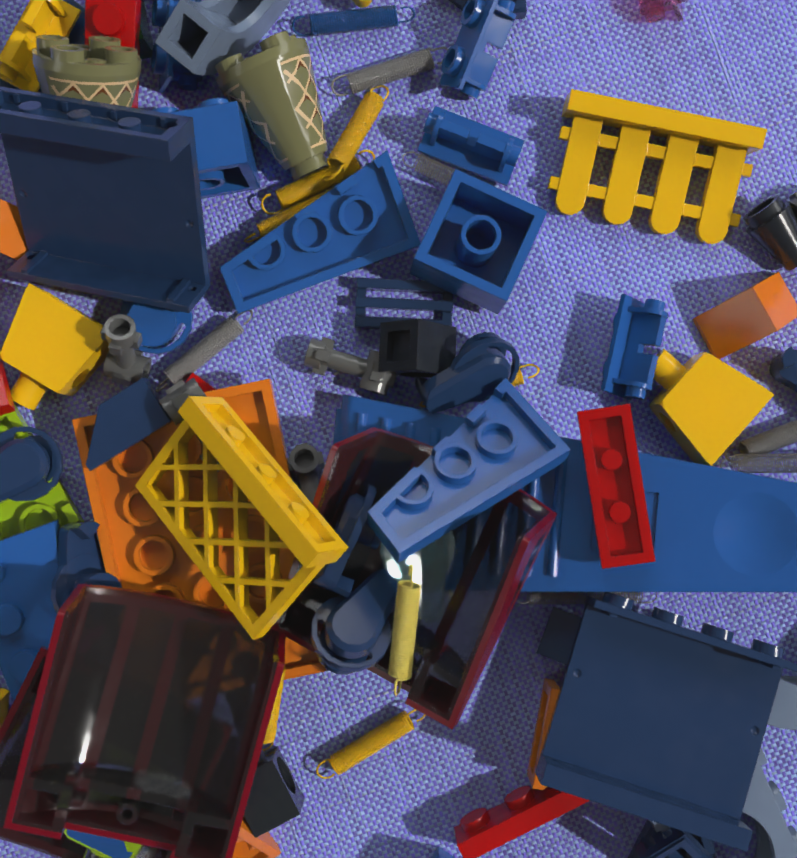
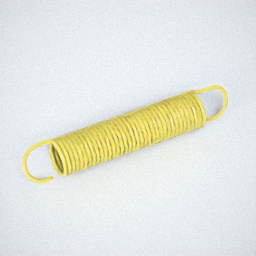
(404, 630)

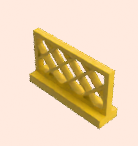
(255, 478)

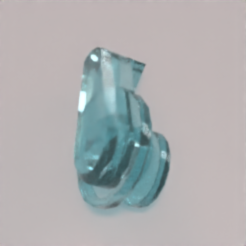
(429, 571)

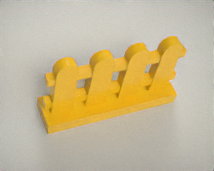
(678, 157)

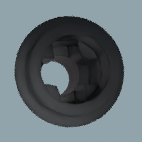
(775, 229)

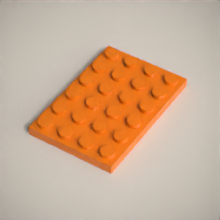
(140, 546)

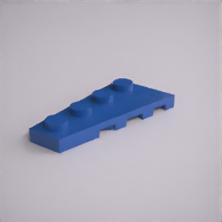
(335, 234)
(480, 464)
(26, 605)

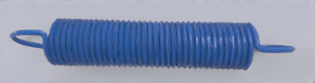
(353, 20)

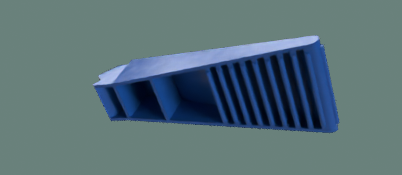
(706, 522)

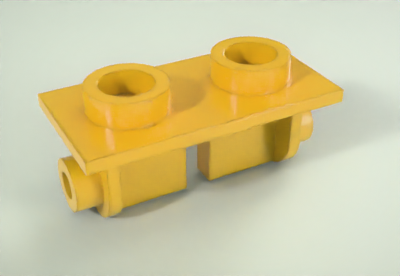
(38, 18)

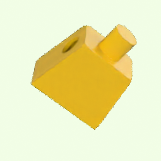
(51, 347)
(705, 403)

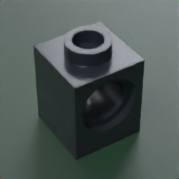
(416, 348)
(273, 794)

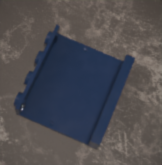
(106, 199)
(661, 719)

